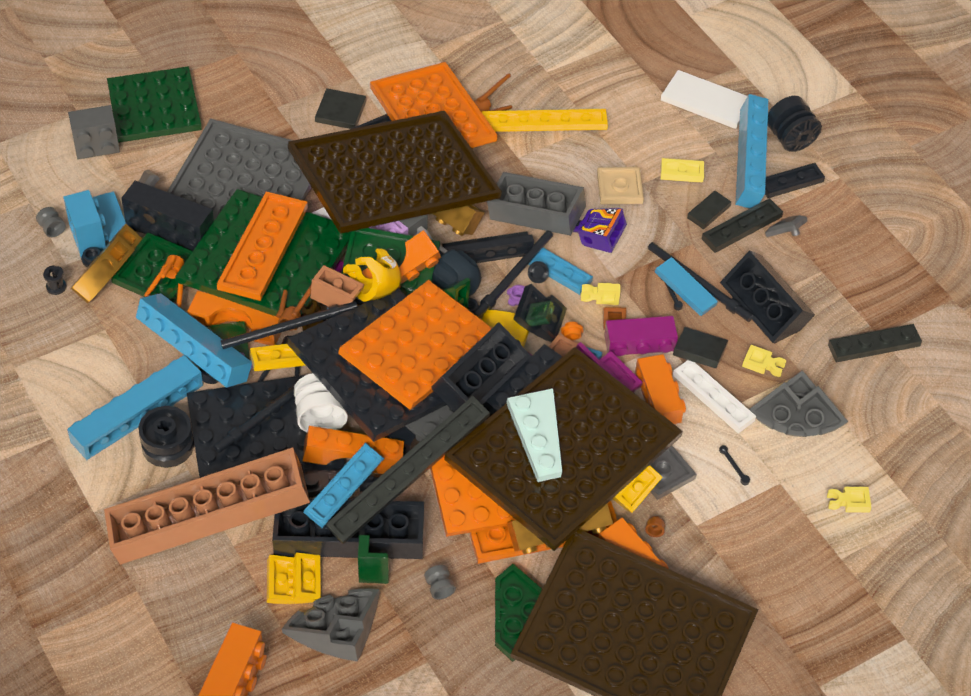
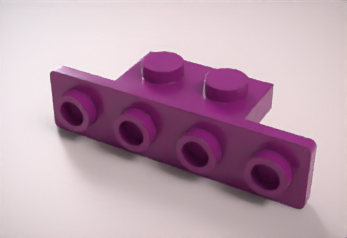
(614, 367)

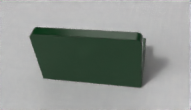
(371, 566)

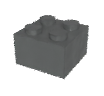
(94, 132)

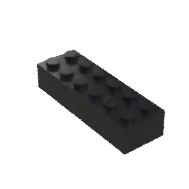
(392, 531)

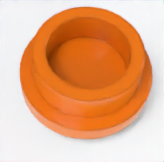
(572, 330)

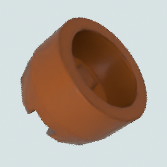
(658, 529)

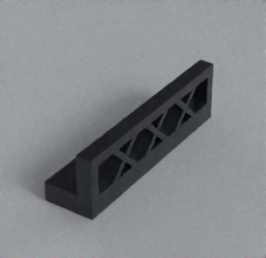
(494, 247)

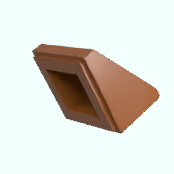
(613, 313)

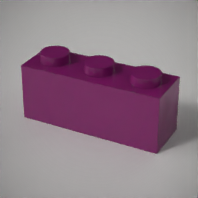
(641, 335)

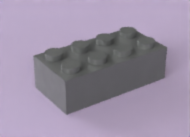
(538, 203)

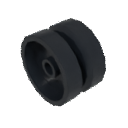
(166, 436)

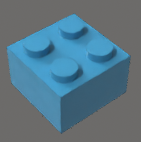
(85, 221)

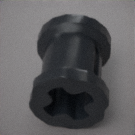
(51, 285)

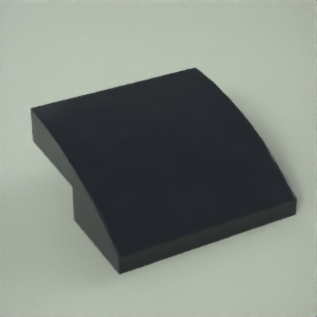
(547, 331)

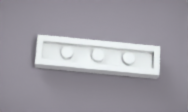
(714, 396)

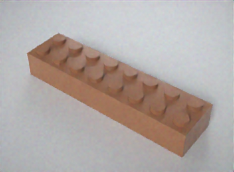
(206, 506)

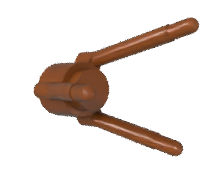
(484, 103)
(291, 312)

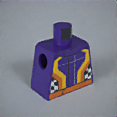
(601, 228)

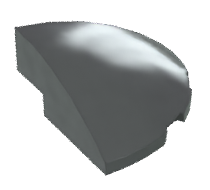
(799, 409)
(336, 624)

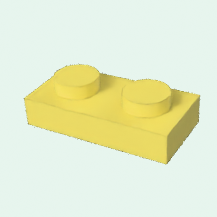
(682, 170)

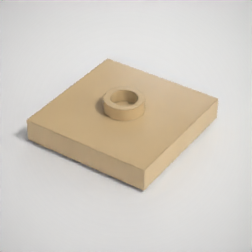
(620, 185)

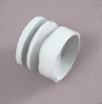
(317, 405)

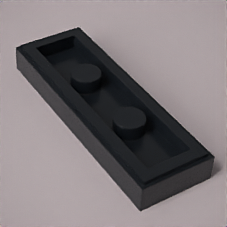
(793, 180)

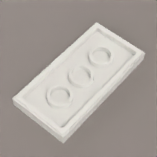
(704, 98)

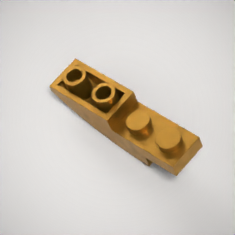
(106, 264)

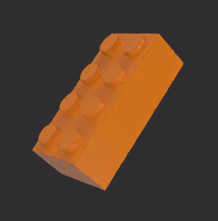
(236, 663)

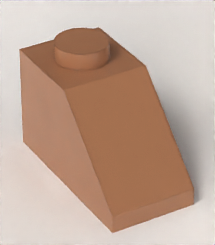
(334, 288)

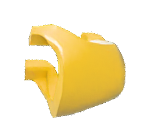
(384, 272)

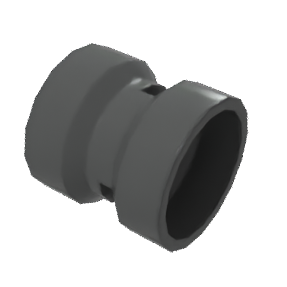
(50, 221)
(439, 581)

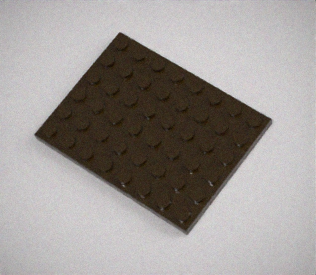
(393, 171)
(603, 443)
(631, 626)

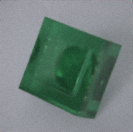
(540, 313)

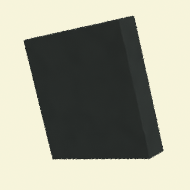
(340, 108)
(700, 347)

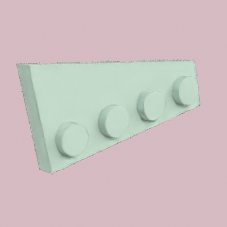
(537, 428)

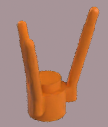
(170, 270)

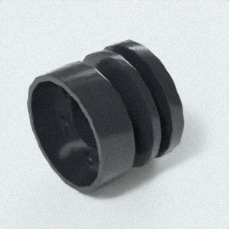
(794, 123)

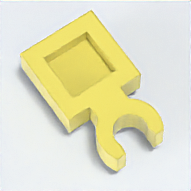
(603, 294)
(761, 360)
(853, 498)

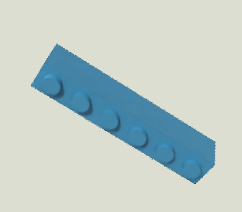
(752, 151)
(193, 340)
(125, 411)

